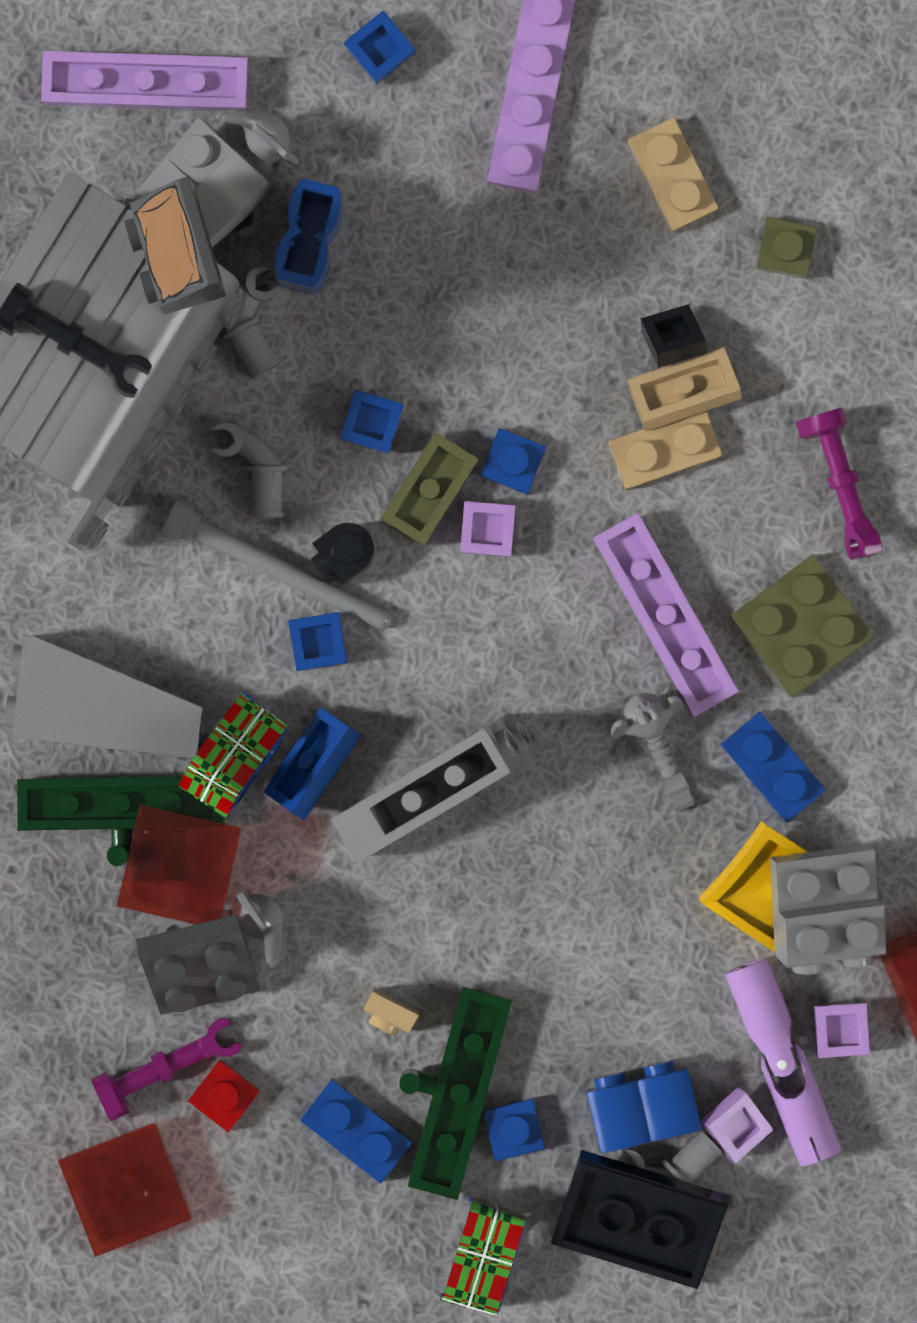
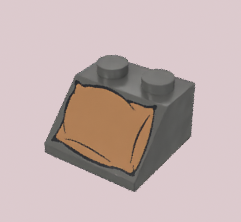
(176, 248)

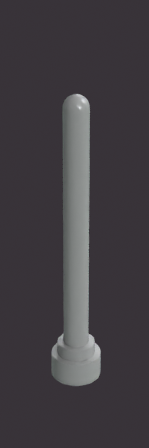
(187, 524)

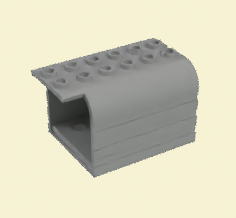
(66, 410)

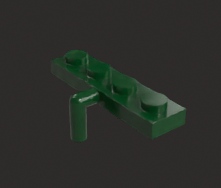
(103, 805)
(457, 1092)

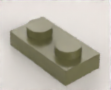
(429, 489)

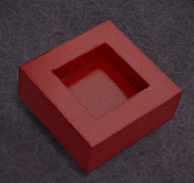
(224, 1095)

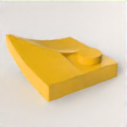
(744, 887)

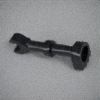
(70, 338)

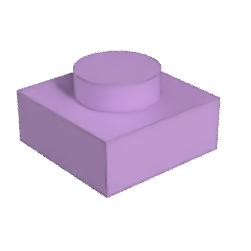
(487, 529)
(841, 1029)
(736, 1125)

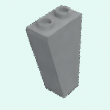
(92, 705)
(434, 787)

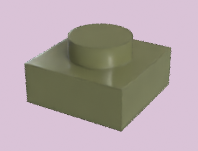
(786, 248)

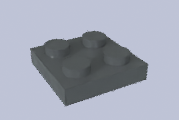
(198, 965)

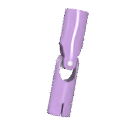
(770, 1029)

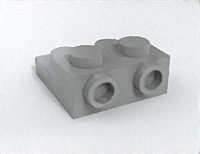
(827, 908)

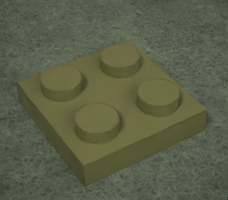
(801, 626)

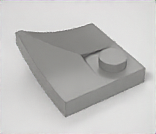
(221, 176)

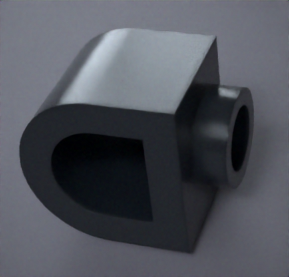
(344, 552)

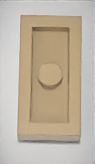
(672, 175)
(684, 389)
(664, 450)

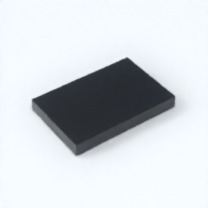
(640, 1219)

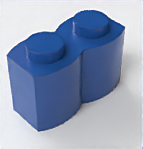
(314, 221)
(643, 1107)

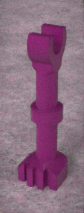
(860, 535)
(162, 1067)

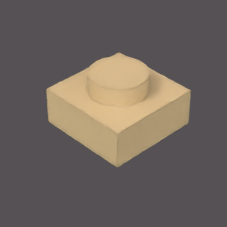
(389, 1013)

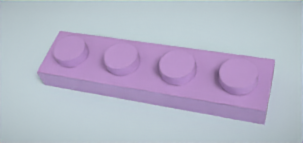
(144, 81)
(530, 94)
(665, 615)

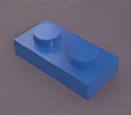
(312, 763)
(772, 767)
(356, 1131)

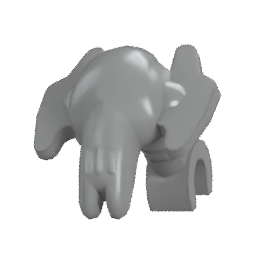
(268, 142)
(647, 718)
(259, 919)

